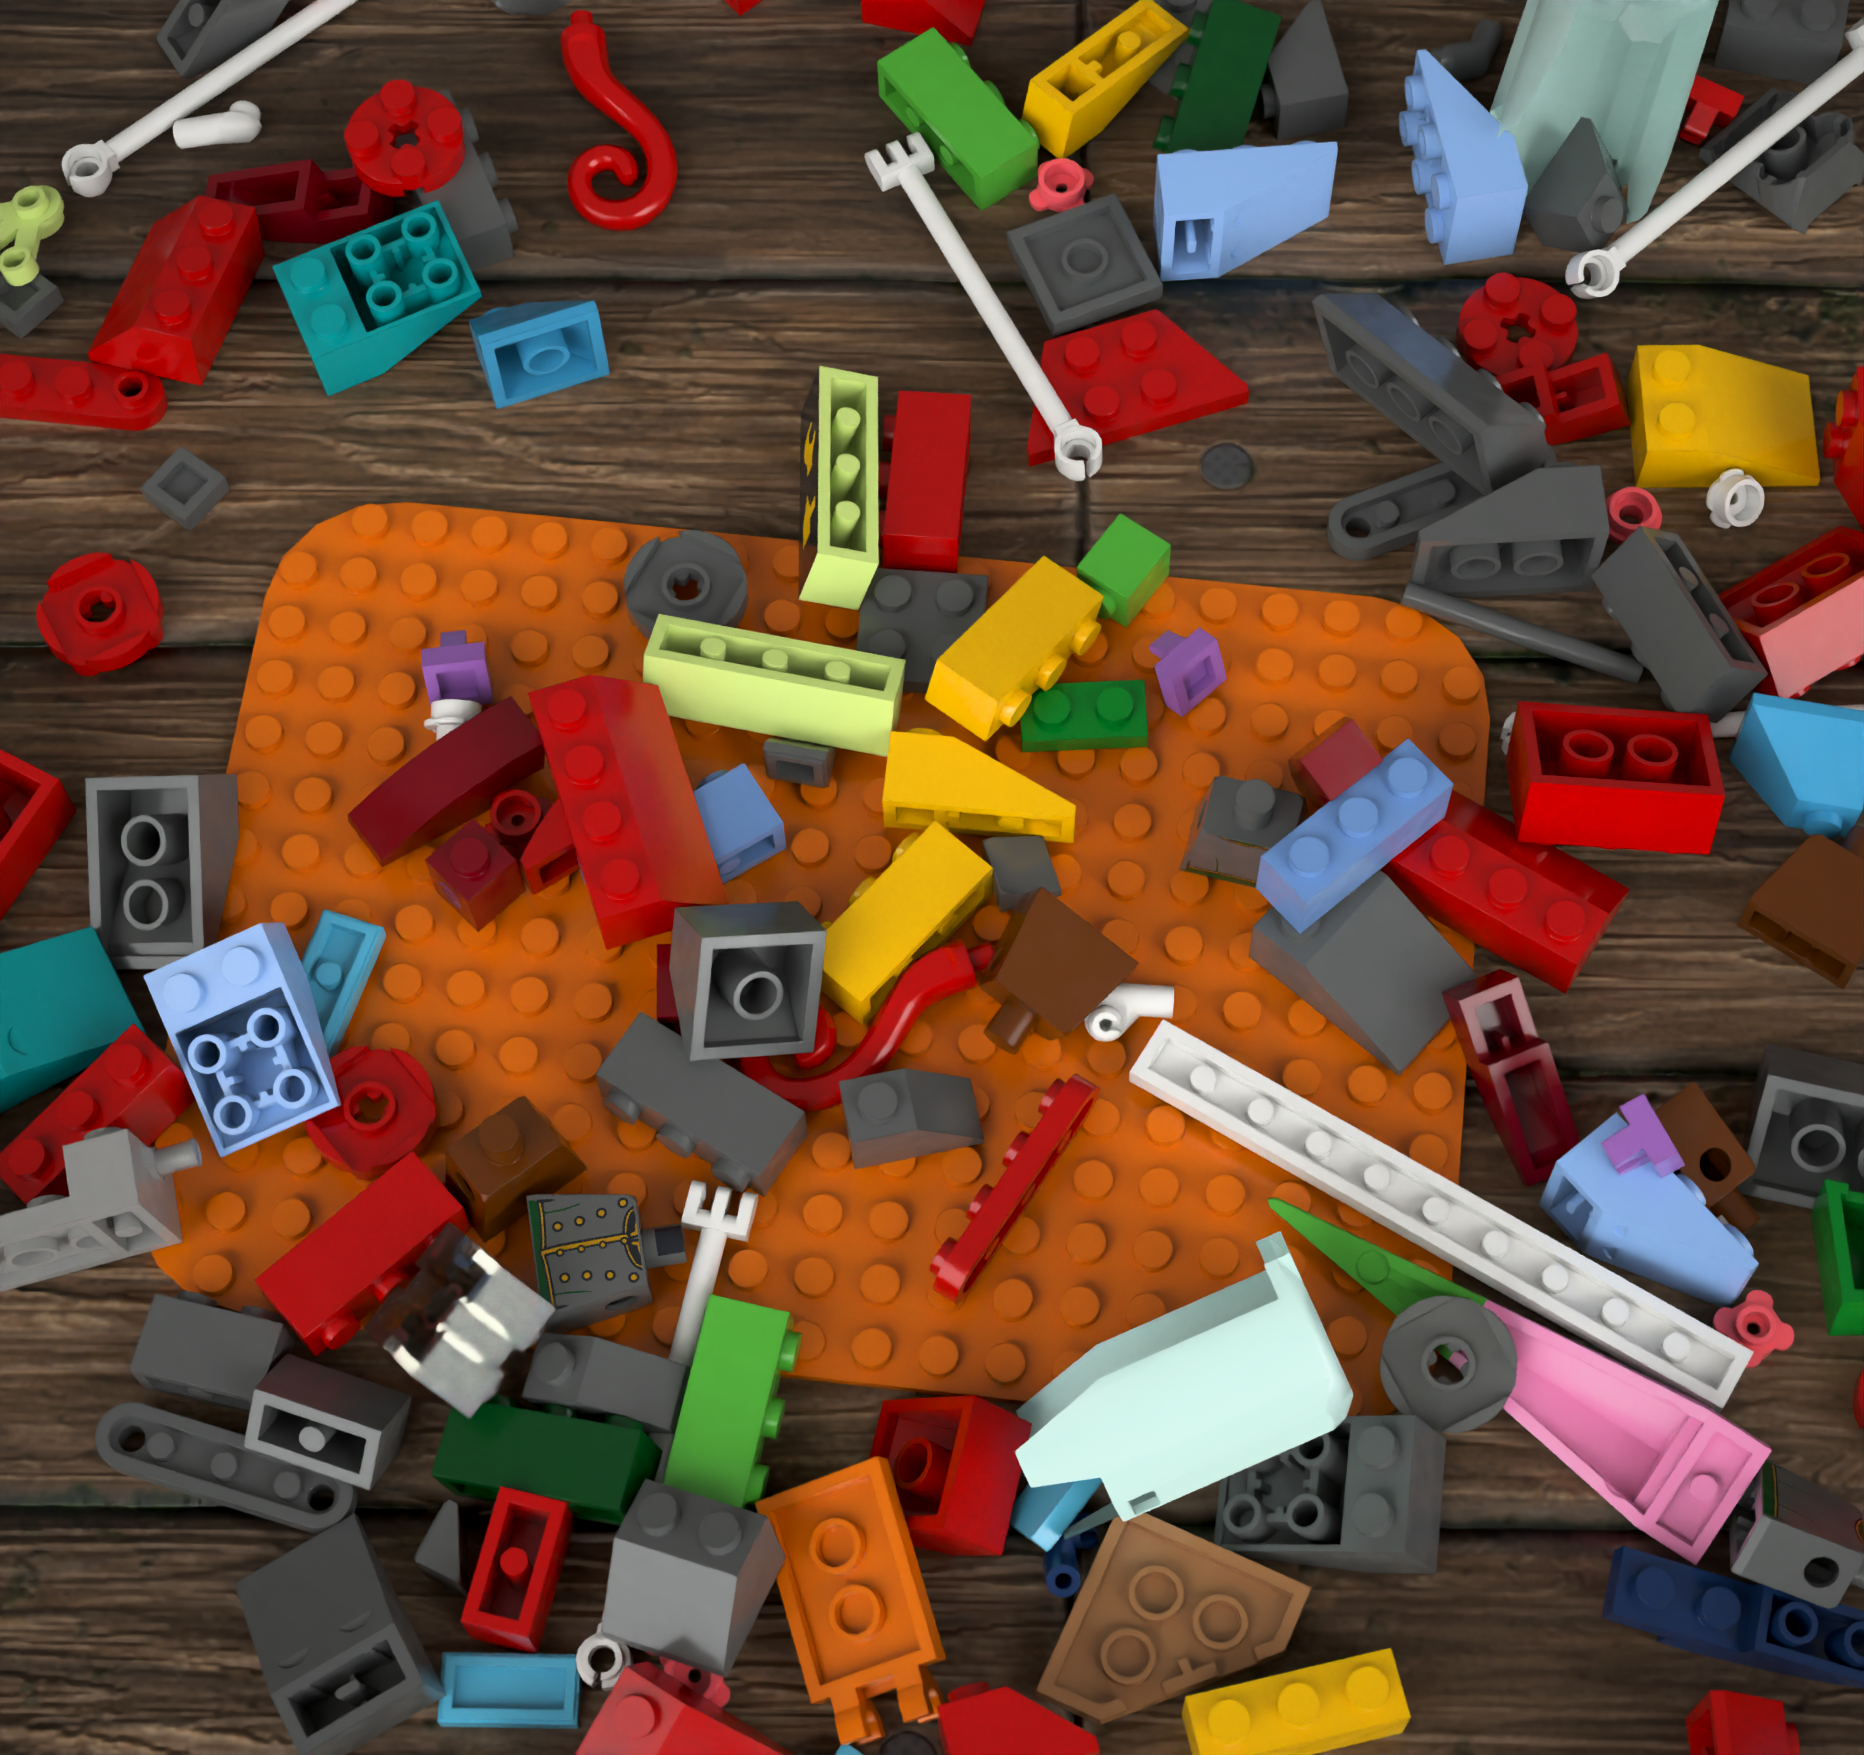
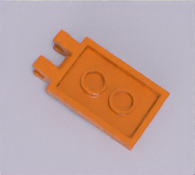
(856, 1598)

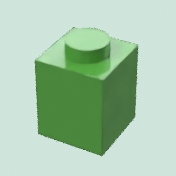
(1125, 568)

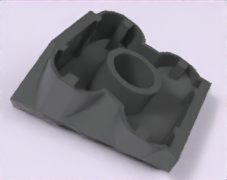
(1802, 169)

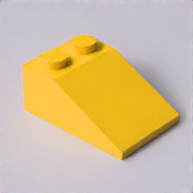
(1718, 412)

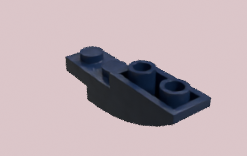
(1735, 1619)

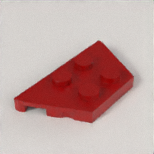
(1132, 381)

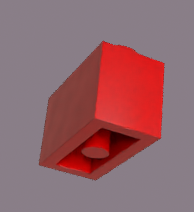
(518, 1570)

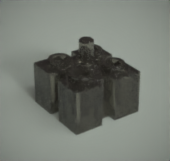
(461, 1321)

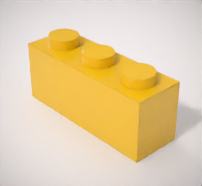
(1015, 649)
(901, 916)
(1301, 1709)

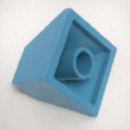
(539, 348)
(1803, 762)

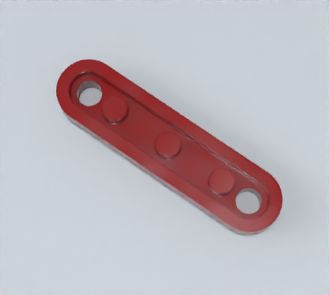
(79, 393)
(999, 1207)

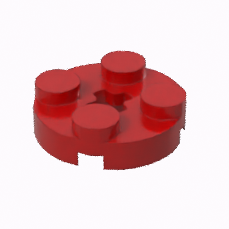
(400, 111)
(1523, 303)
(105, 644)
(407, 1122)

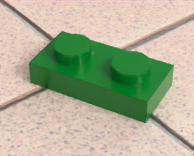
(1086, 717)

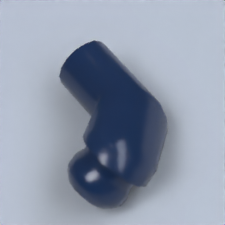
(1061, 1563)

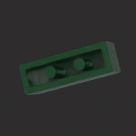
(1221, 79)
(547, 1455)

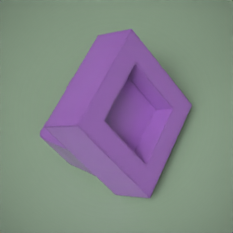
(1187, 668)
(457, 670)
(1642, 1141)

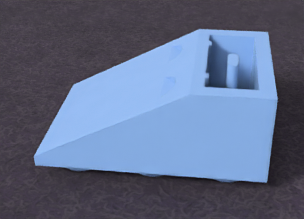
(1461, 166)
(1236, 204)
(247, 1035)
(1646, 1222)

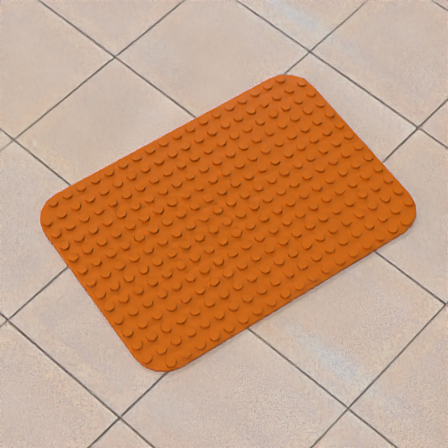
(531, 1005)

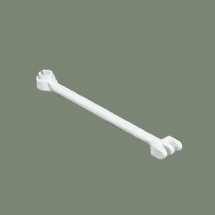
(103, 157)
(1609, 261)
(1069, 436)
(714, 1229)

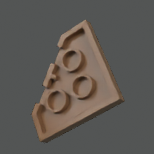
(1164, 1620)

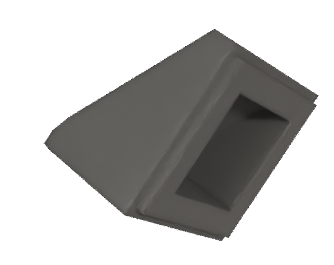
(799, 761)
(1018, 868)
(445, 1550)

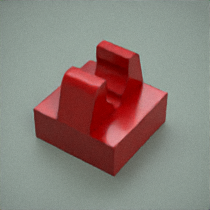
(1706, 106)

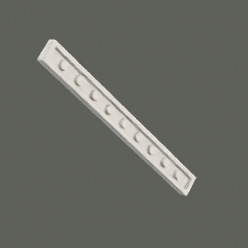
(1441, 1217)

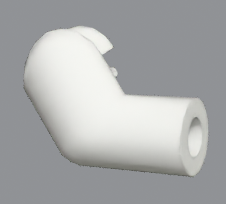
(230, 127)
(1125, 1006)

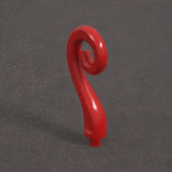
(589, 69)
(924, 982)

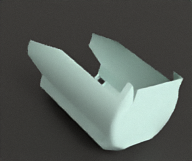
(1618, 69)
(1190, 1395)

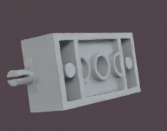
(116, 1209)

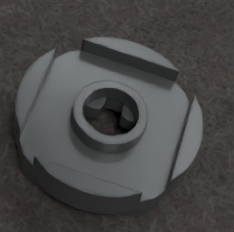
(677, 561)
(1459, 1325)

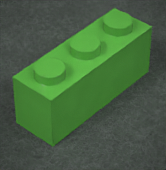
(959, 118)
(732, 1402)

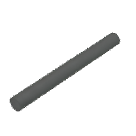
(1522, 632)

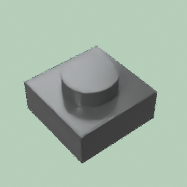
(27, 304)
(185, 488)

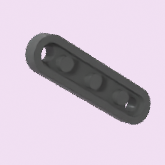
(1399, 509)
(218, 1468)

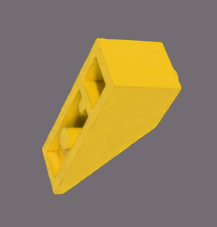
(1099, 76)
(966, 791)

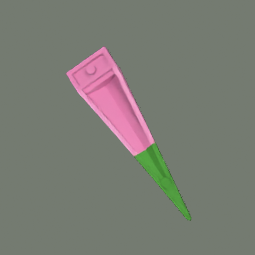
(1633, 1439)

